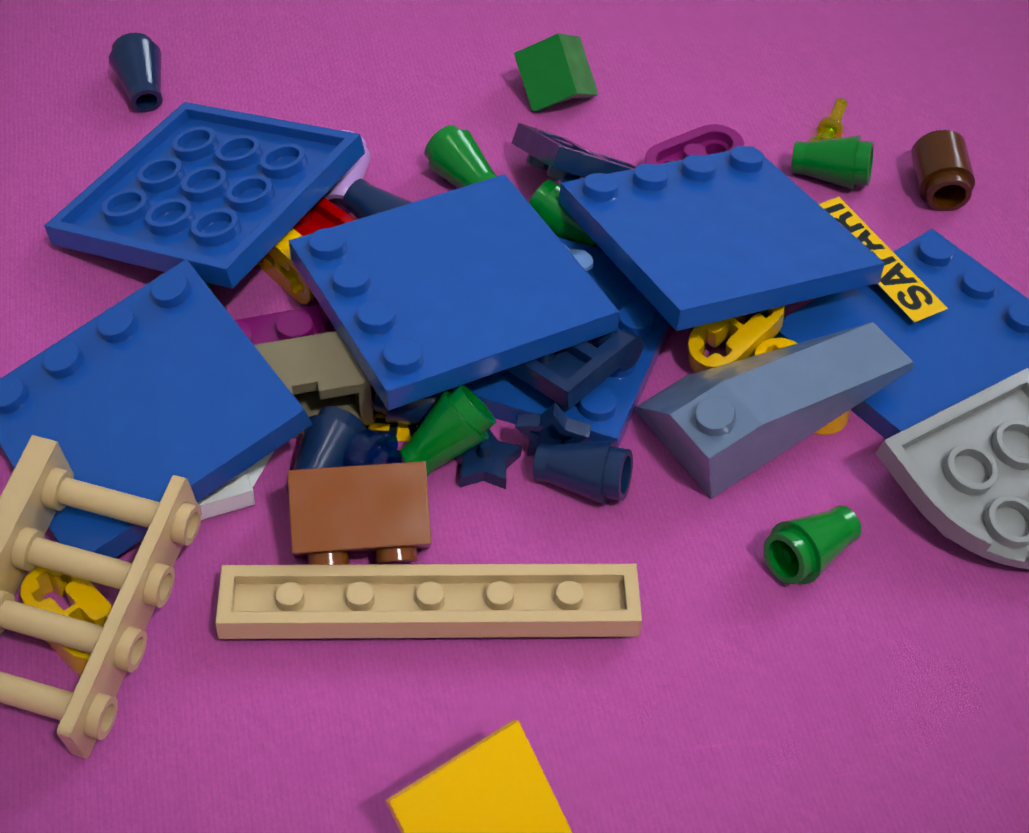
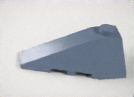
(756, 408)

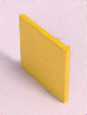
(483, 790)

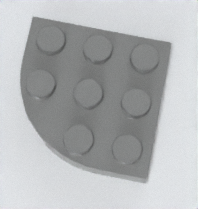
(972, 470)

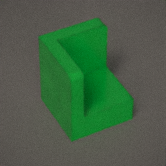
(555, 71)

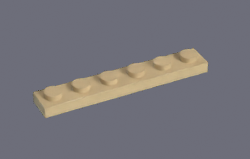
(428, 601)

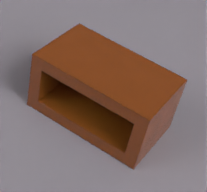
(359, 512)

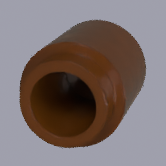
(943, 170)

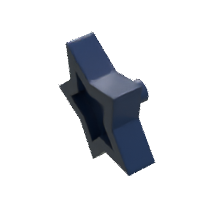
(551, 428)
(488, 462)

